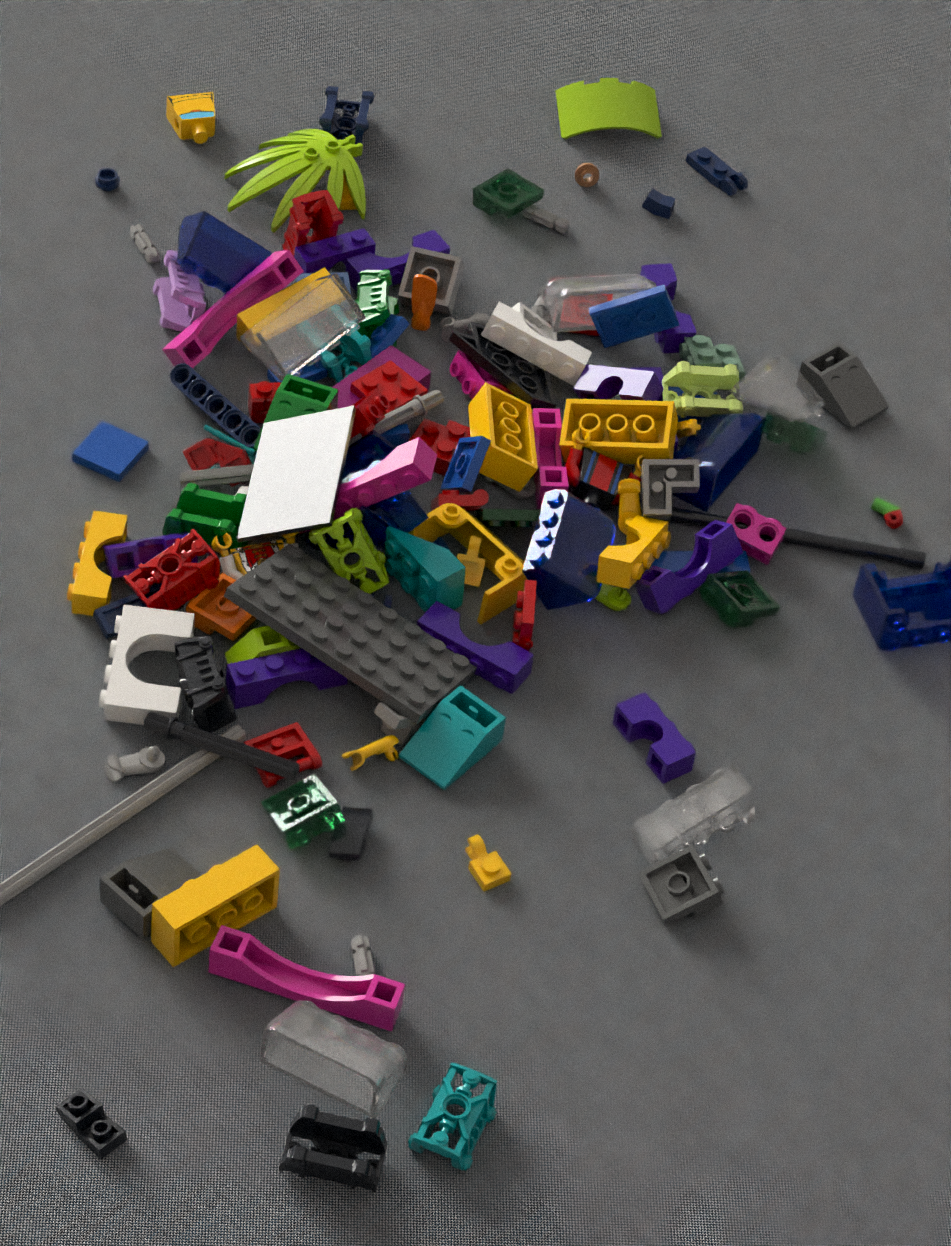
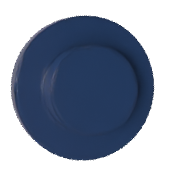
(107, 179)

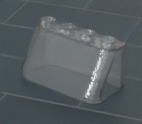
(569, 298)
(304, 327)
(334, 1056)

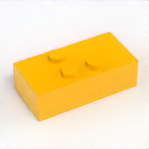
(509, 426)
(621, 428)
(225, 896)

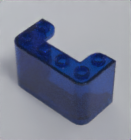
(905, 609)

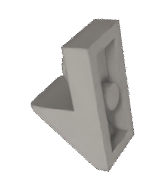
(396, 723)

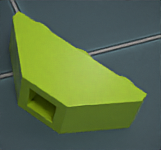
(259, 643)

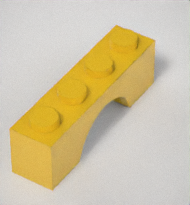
(626, 563)
(91, 586)

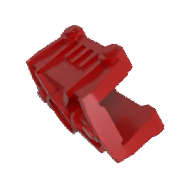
(307, 215)
(182, 583)

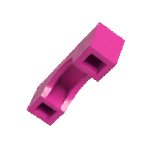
(547, 436)

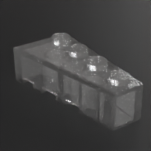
(695, 815)

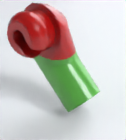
(890, 512)

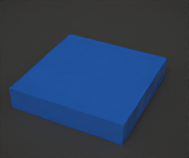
(110, 451)
(465, 464)

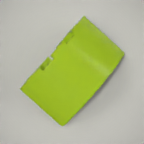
(607, 106)

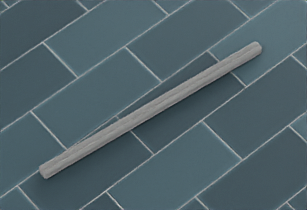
(112, 819)

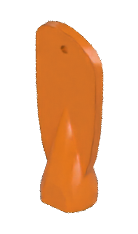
(423, 301)

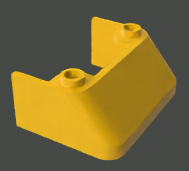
(498, 555)

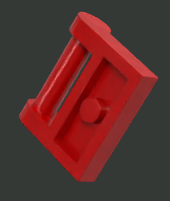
(467, 502)
(286, 743)

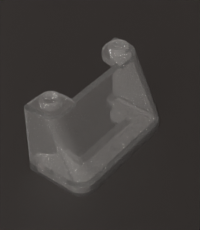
(780, 391)

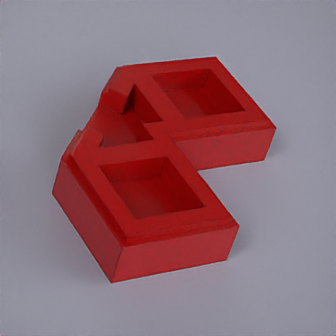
(211, 452)

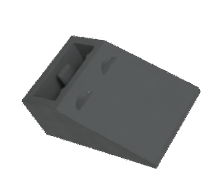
(844, 385)
(142, 881)

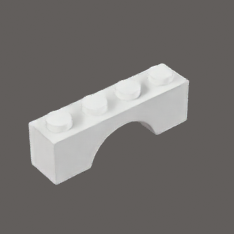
(559, 358)

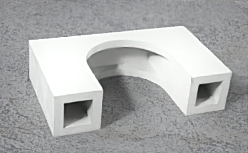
(138, 632)

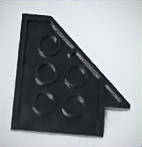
(512, 371)

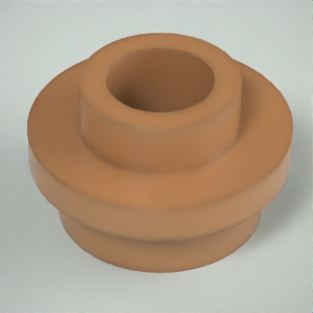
(583, 169)

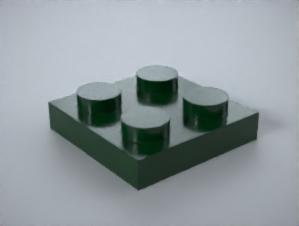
(517, 517)

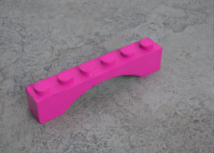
(204, 333)
(400, 471)
(361, 998)

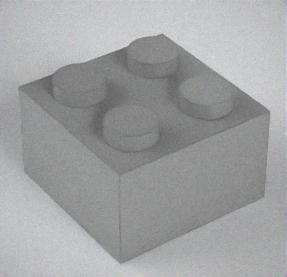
(442, 267)

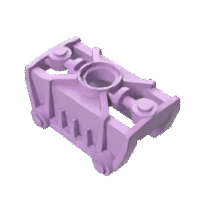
(178, 296)

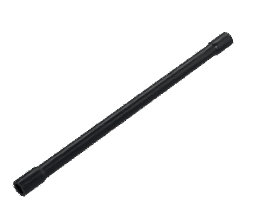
(901, 556)

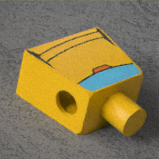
(192, 116)

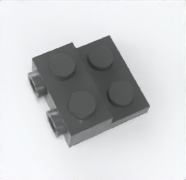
(682, 885)

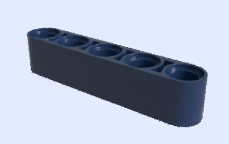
(212, 402)

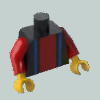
(596, 476)

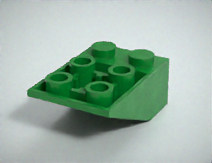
(299, 398)

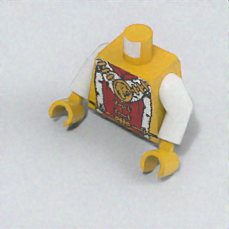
(246, 558)

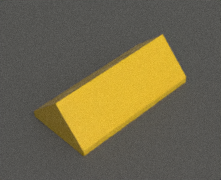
(254, 314)

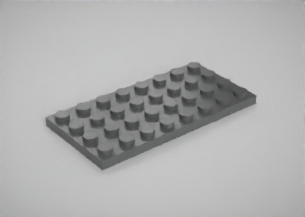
(351, 632)

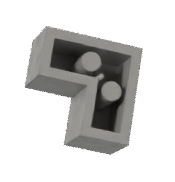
(663, 478)

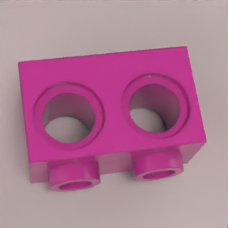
(757, 526)

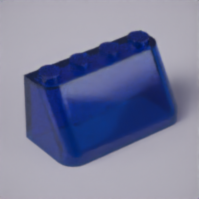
(216, 251)
(723, 451)
(567, 550)

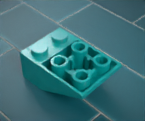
(424, 569)
(454, 737)

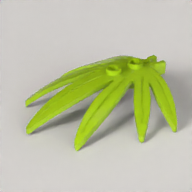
(306, 153)

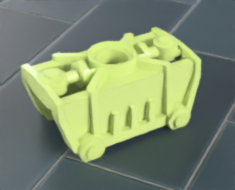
(704, 382)

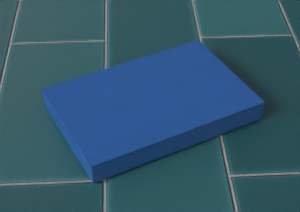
(634, 316)

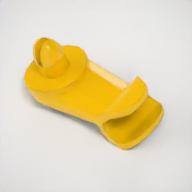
(629, 502)
(381, 745)

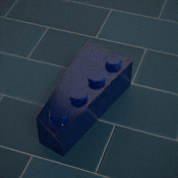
(400, 510)

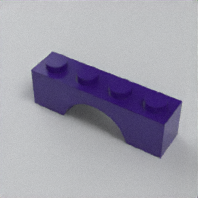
(368, 261)
(670, 338)
(713, 550)
(501, 664)
(254, 679)

